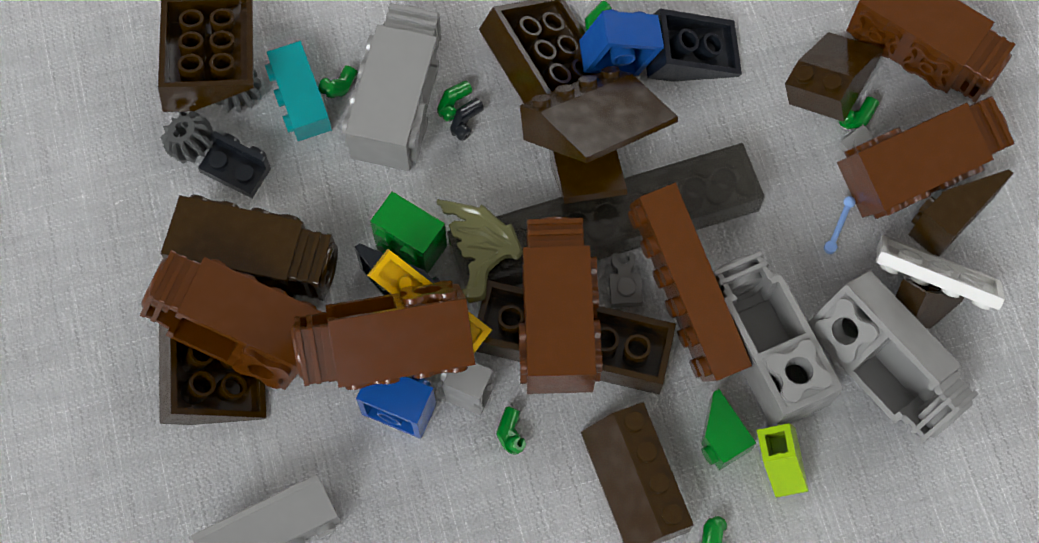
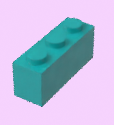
(297, 91)

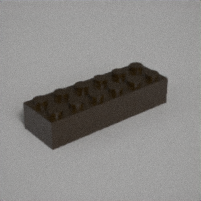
(632, 345)

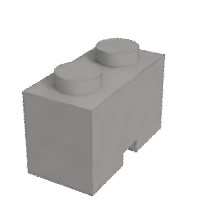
(469, 388)

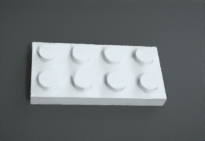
(950, 277)

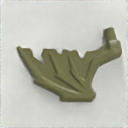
(482, 239)

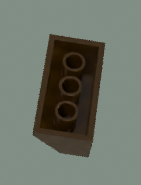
(636, 477)

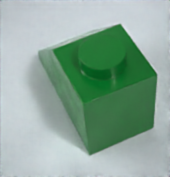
(724, 433)

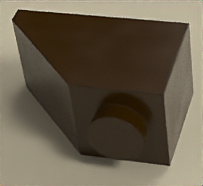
(926, 302)

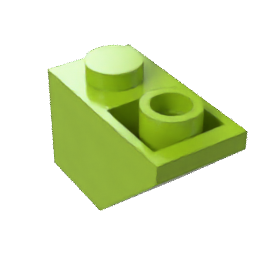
(783, 459)

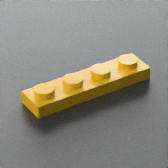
(394, 274)

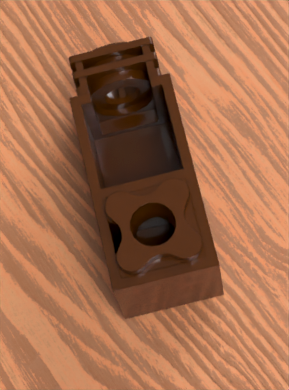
(936, 41)
(926, 158)
(560, 303)
(226, 316)
(386, 338)

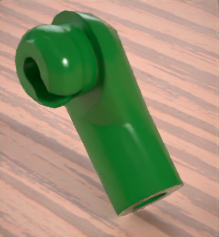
(862, 116)

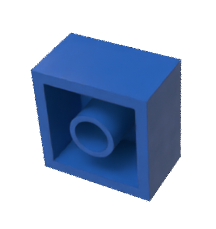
(621, 41)
(400, 405)

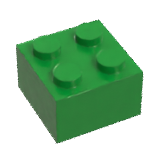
(408, 232)

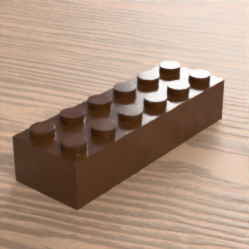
(688, 284)

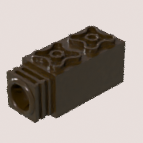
(254, 242)

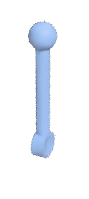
(831, 246)

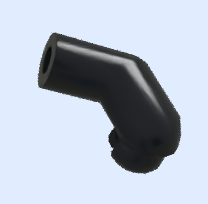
(463, 114)

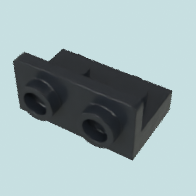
(235, 164)

